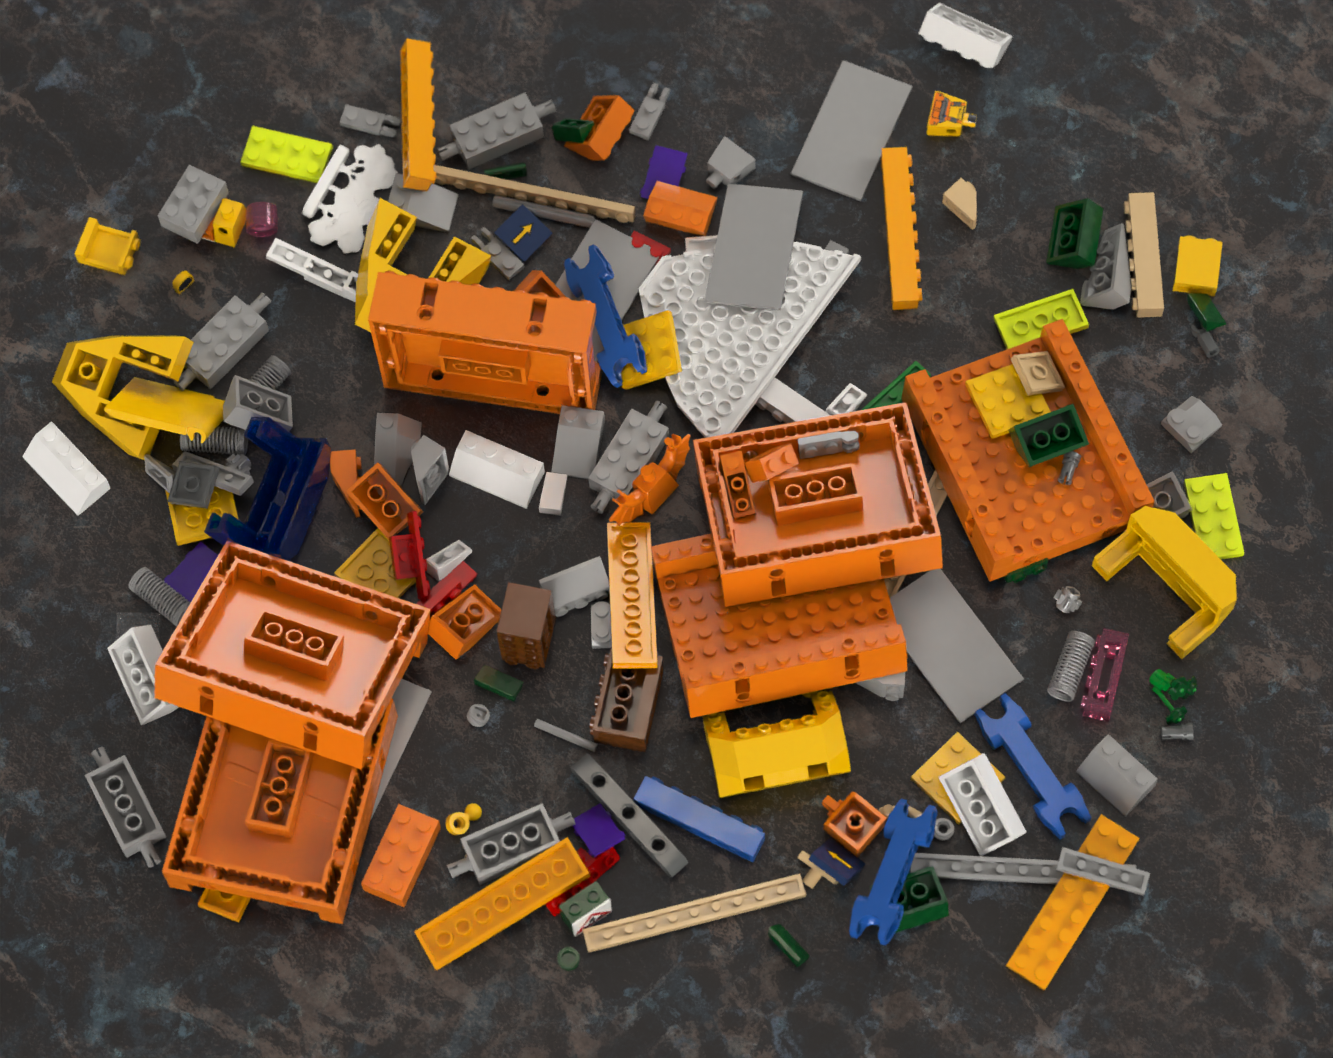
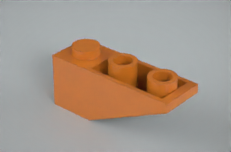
(344, 471)
(737, 484)

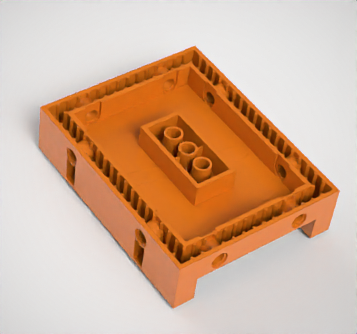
(484, 343)
(1004, 505)
(827, 517)
(769, 645)
(291, 653)
(275, 819)

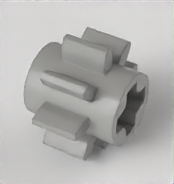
(239, 463)
(1068, 599)

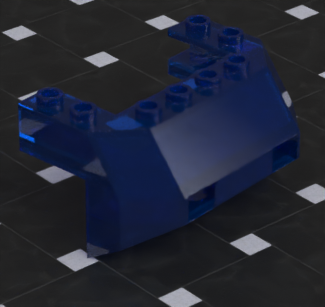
(285, 496)

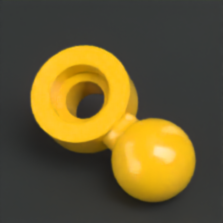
(472, 812)

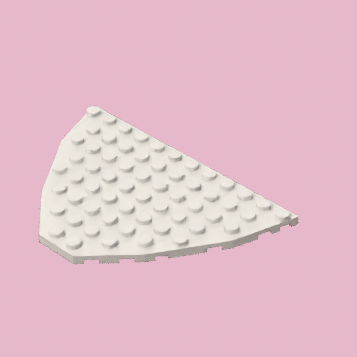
(737, 350)

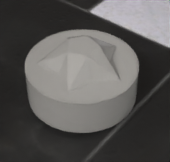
(478, 715)

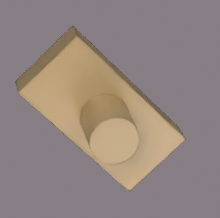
(814, 873)

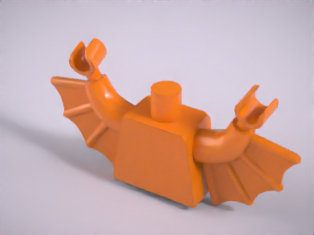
(653, 483)

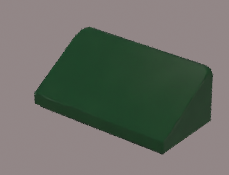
(572, 130)
(507, 171)
(1205, 311)
(498, 682)
(788, 944)

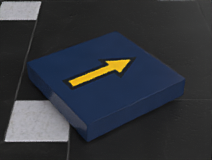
(522, 233)
(837, 861)

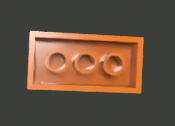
(401, 855)

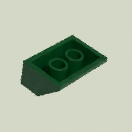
(1075, 234)
(1049, 435)
(921, 899)

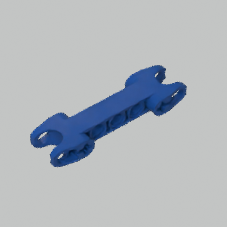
(618, 347)
(1053, 797)
(881, 904)

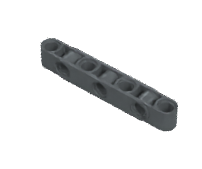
(638, 827)

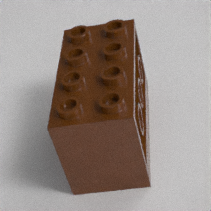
(526, 625)
(626, 705)

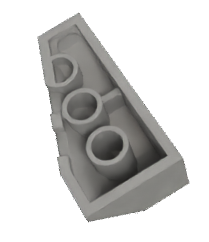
(1110, 276)

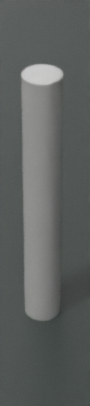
(565, 735)

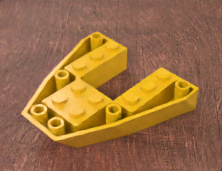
(383, 242)
(90, 370)

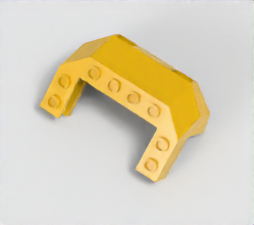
(1183, 564)
(778, 751)

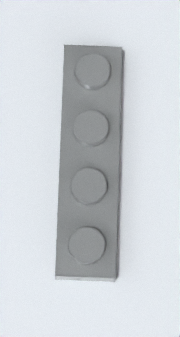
(227, 478)
(1103, 871)

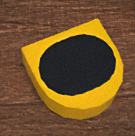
(182, 281)

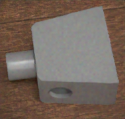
(728, 164)

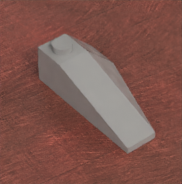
(394, 441)

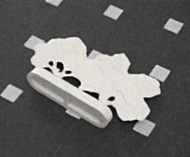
(352, 204)

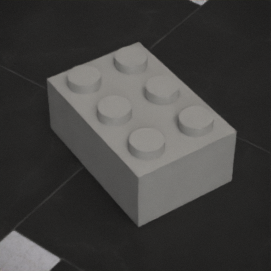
(193, 204)

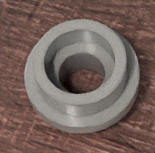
(943, 822)

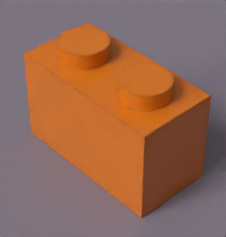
(771, 463)

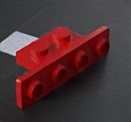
(408, 556)
(448, 588)
(596, 867)

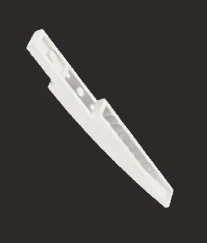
(314, 269)

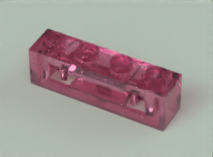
(1096, 707)

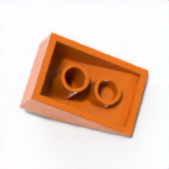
(464, 621)

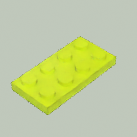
(286, 154)
(1027, 321)
(1214, 514)

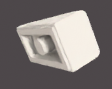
(846, 401)
(553, 493)
(447, 559)

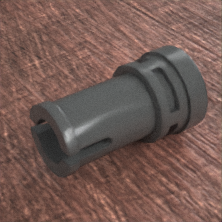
(1070, 463)
(1182, 731)

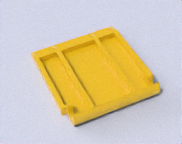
(167, 408)

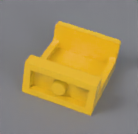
(107, 247)
(1197, 265)

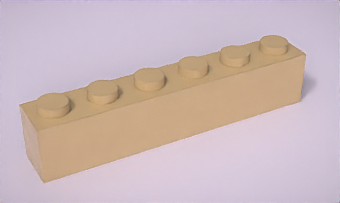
(1144, 254)

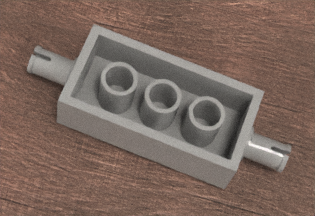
(496, 130)
(224, 341)
(633, 446)
(125, 806)
(509, 843)

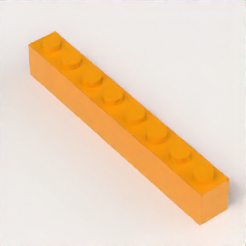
(417, 115)
(899, 228)

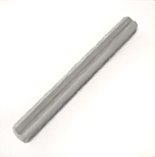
(544, 211)

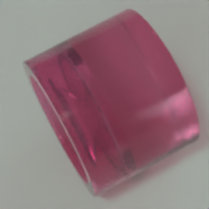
(261, 219)

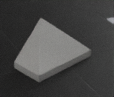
(159, 472)

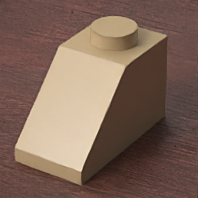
(962, 201)

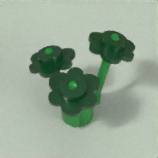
(1176, 688)

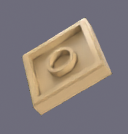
(1037, 373)

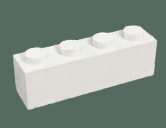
(787, 404)

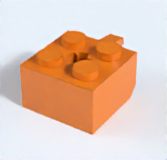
(853, 809)

